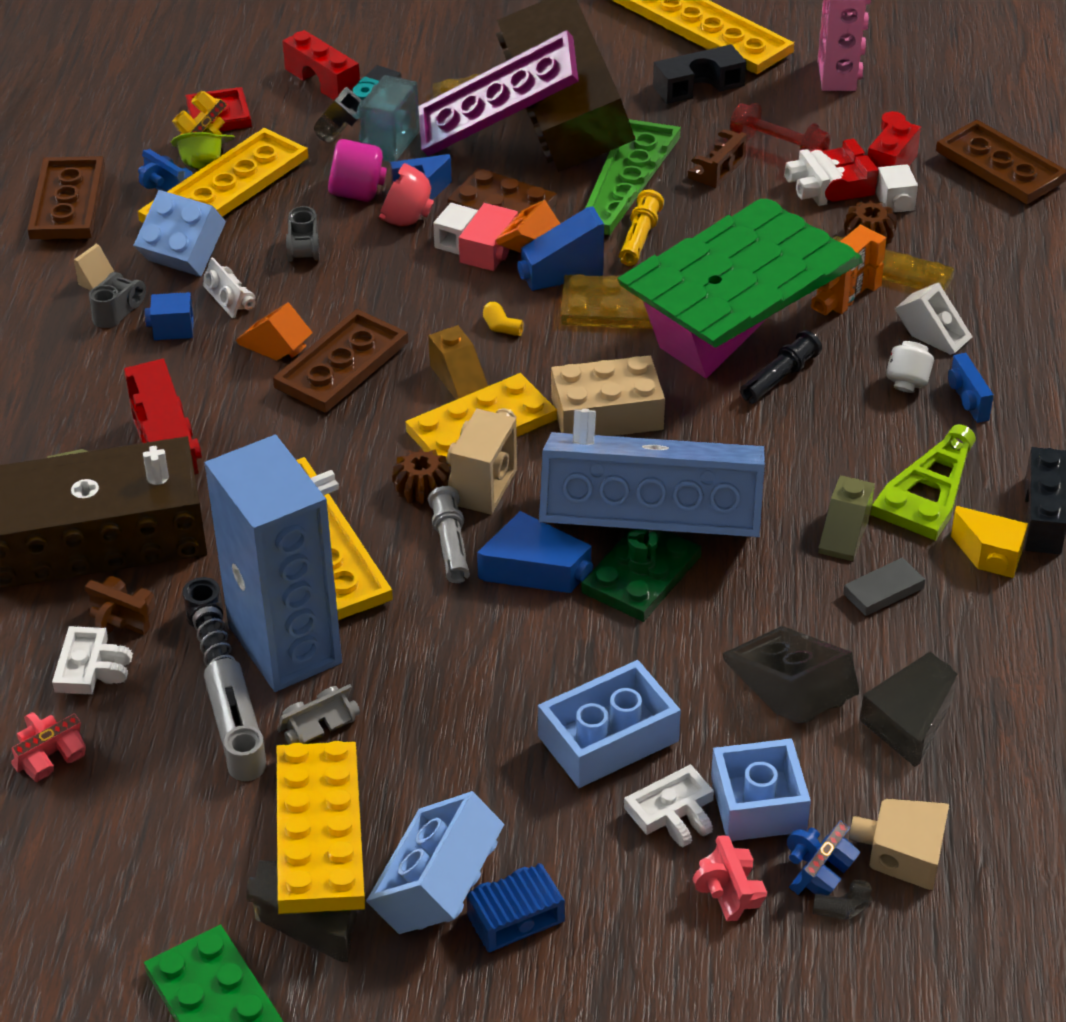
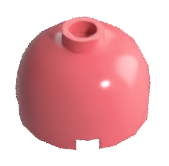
(407, 198)

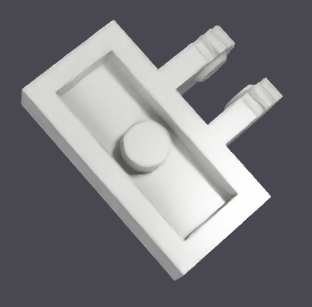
(82, 661)
(668, 801)

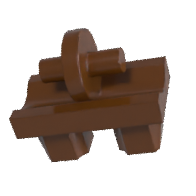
(116, 608)

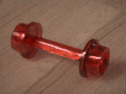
(748, 120)

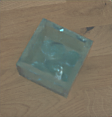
(390, 116)

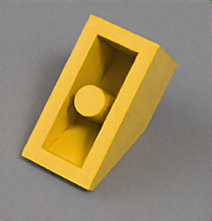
(989, 540)

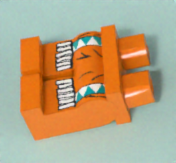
(842, 290)

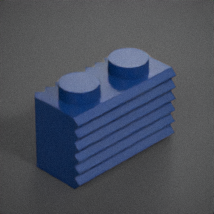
(515, 907)

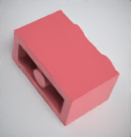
(478, 241)

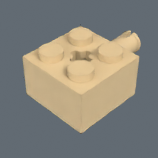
(484, 459)

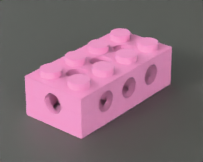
(842, 44)

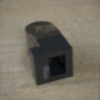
(337, 116)

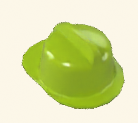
(200, 148)

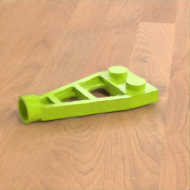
(918, 513)

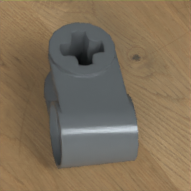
(302, 234)
(115, 299)

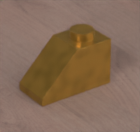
(456, 362)

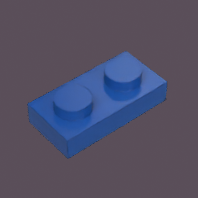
(971, 387)

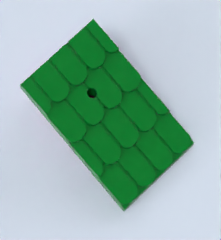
(731, 278)

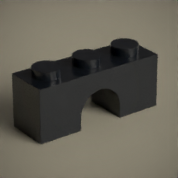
(717, 66)
(1046, 500)

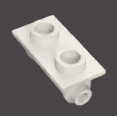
(227, 289)

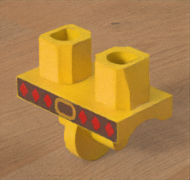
(209, 110)

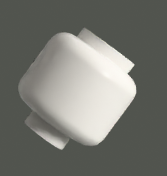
(909, 366)

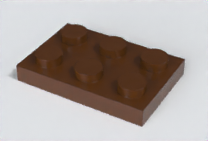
(500, 191)

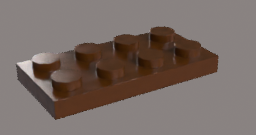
(1001, 161)
(66, 198)
(340, 360)

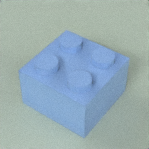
(179, 233)
(760, 789)

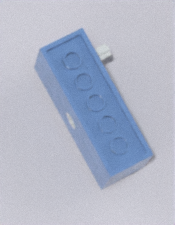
(650, 482)
(276, 560)

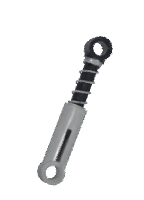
(225, 682)

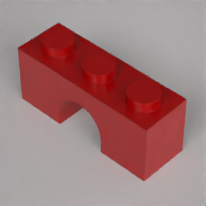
(310, 56)

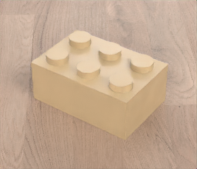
(619, 390)

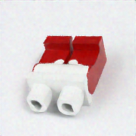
(833, 173)

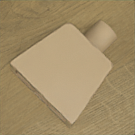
(904, 839)

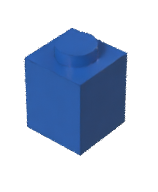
(170, 316)

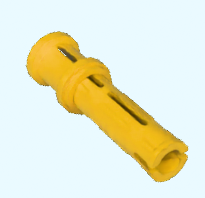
(643, 219)

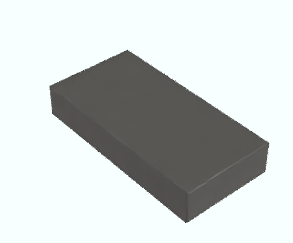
(884, 586)

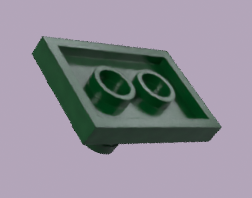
(641, 571)

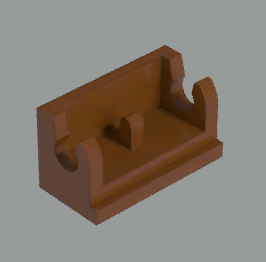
(721, 160)

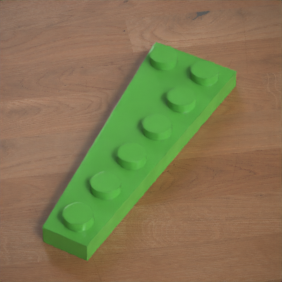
(630, 169)

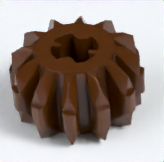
(873, 217)
(419, 474)

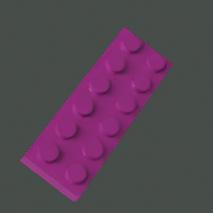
(498, 93)

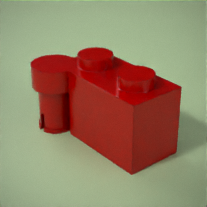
(896, 143)

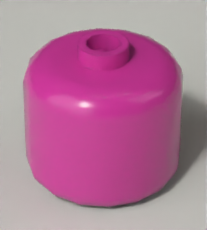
(356, 170)

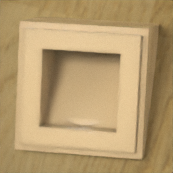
(92, 267)

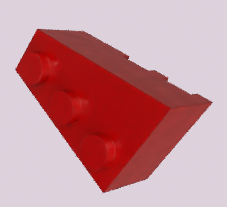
(156, 406)

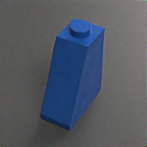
(565, 250)
(534, 556)

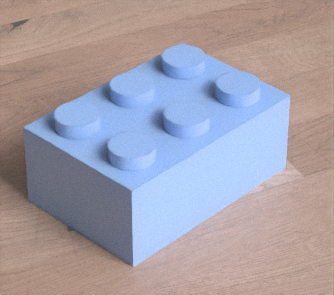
(608, 723)
(436, 863)

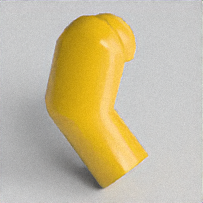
(498, 321)

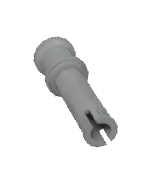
(448, 523)

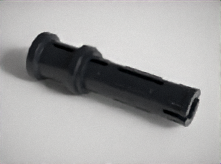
(789, 359)

